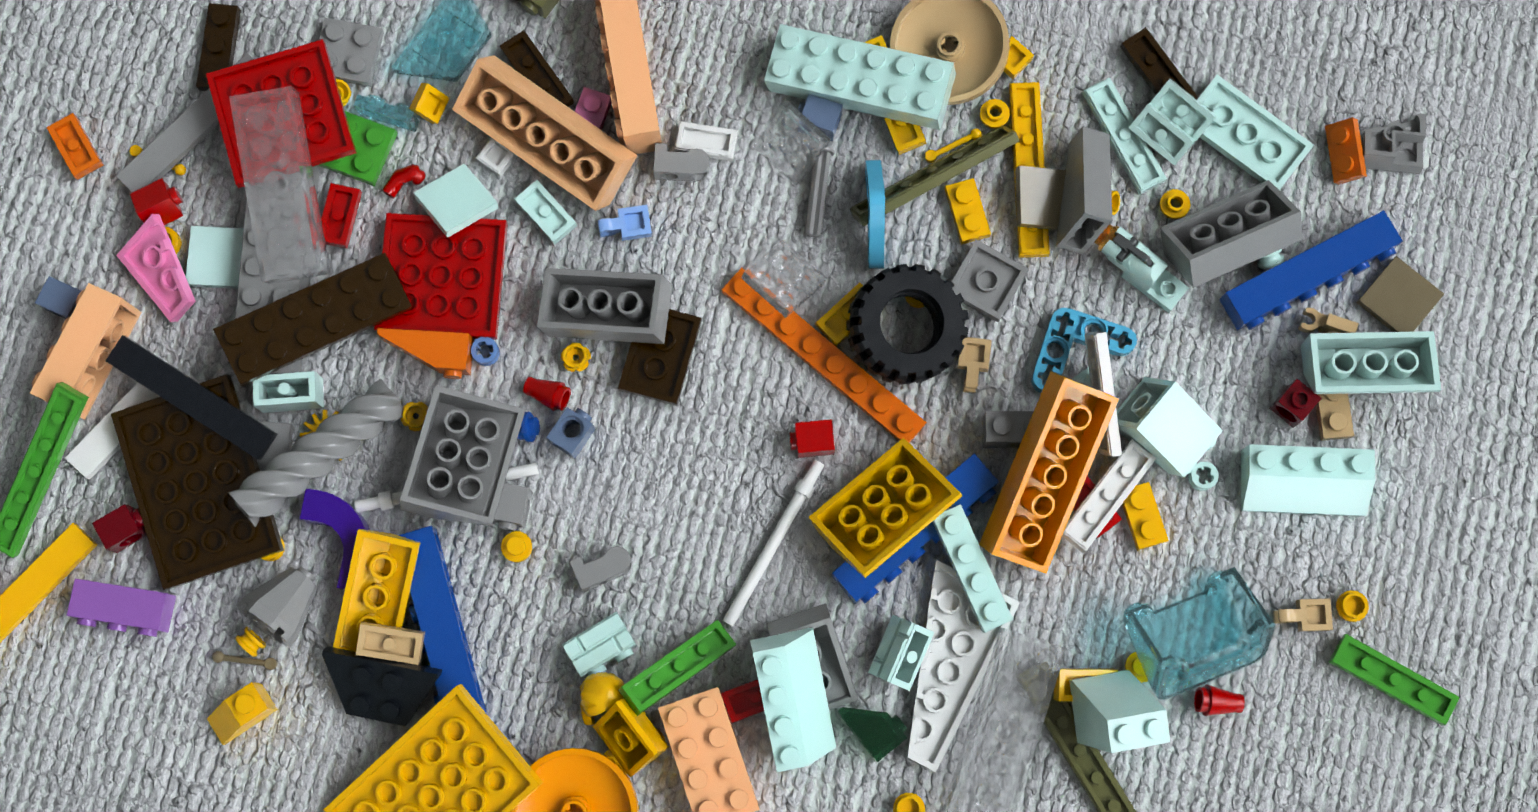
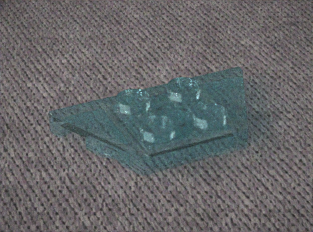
(445, 42)

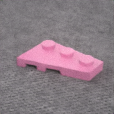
(157, 268)

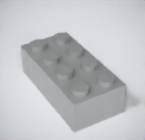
(1231, 233)
(604, 305)

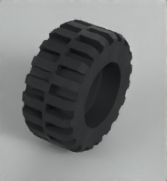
(936, 297)

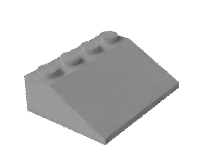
(461, 458)

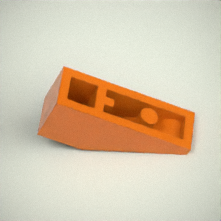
(441, 351)

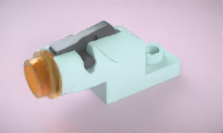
(1141, 267)

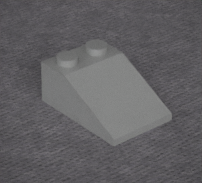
(834, 669)

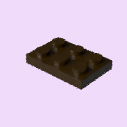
(661, 369)

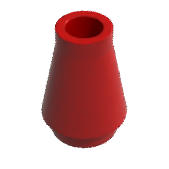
(549, 393)
(1216, 701)

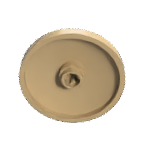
(959, 32)

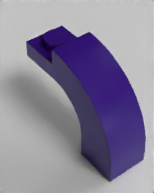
(332, 511)

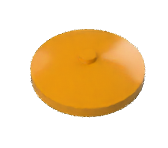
(580, 783)

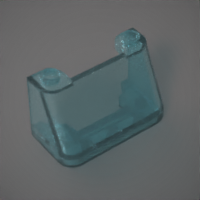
(1200, 635)

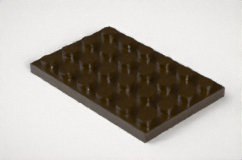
(183, 486)

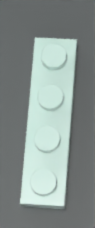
(972, 569)

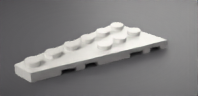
(949, 668)

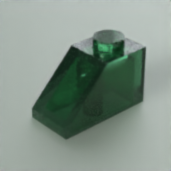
(875, 730)

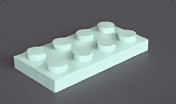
(1251, 134)

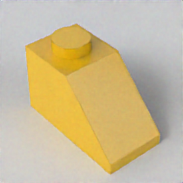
(241, 712)

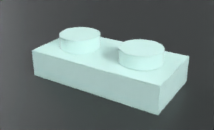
(545, 212)

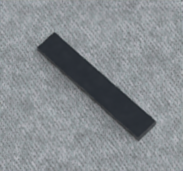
(191, 397)

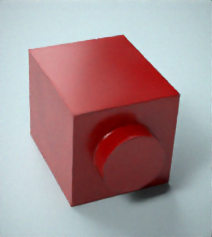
(157, 199)
(813, 438)

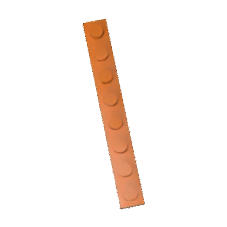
(828, 361)

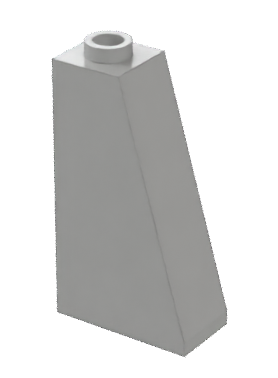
(1086, 192)

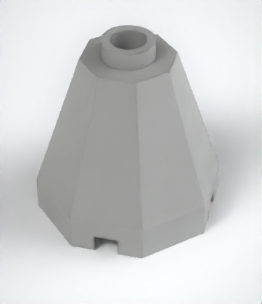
(281, 604)

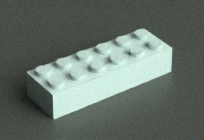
(861, 76)

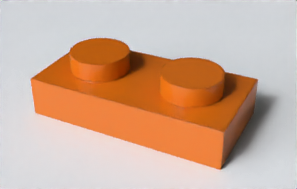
(75, 146)
(1345, 151)

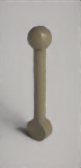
(269, 663)

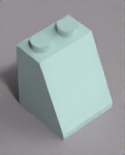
(1167, 425)
(1117, 713)

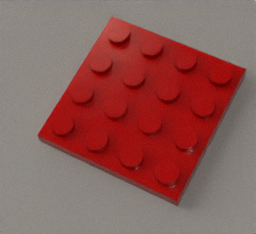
(309, 73)
(447, 280)

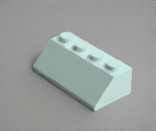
(1371, 362)
(1307, 480)
(793, 698)

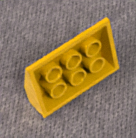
(884, 507)

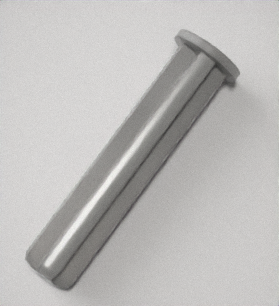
(817, 194)

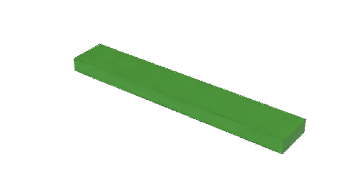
(39, 466)

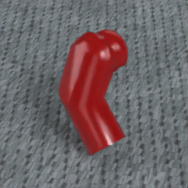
(401, 176)

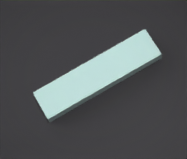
(1130, 149)

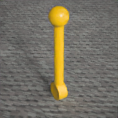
(931, 155)
(179, 169)

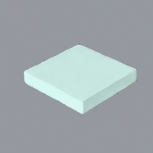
(456, 200)
(214, 257)

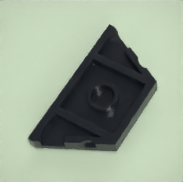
(379, 687)

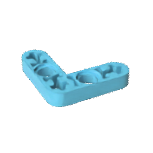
(876, 213)
(1076, 334)

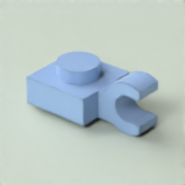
(631, 222)

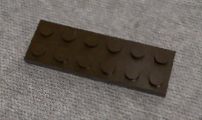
(312, 319)

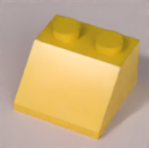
(630, 737)

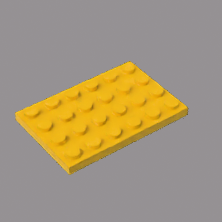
(444, 764)

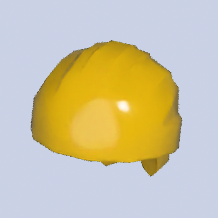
(598, 695)

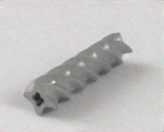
(316, 452)

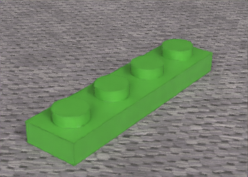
(677, 667)
(1394, 679)

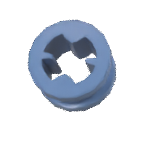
(479, 358)

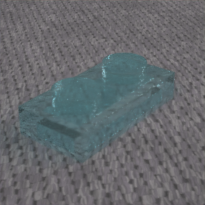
(376, 108)

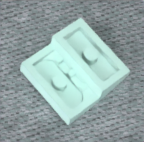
(1172, 122)

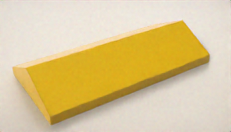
(376, 584)

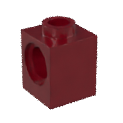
(1295, 403)
(120, 528)

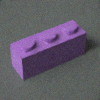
(121, 607)

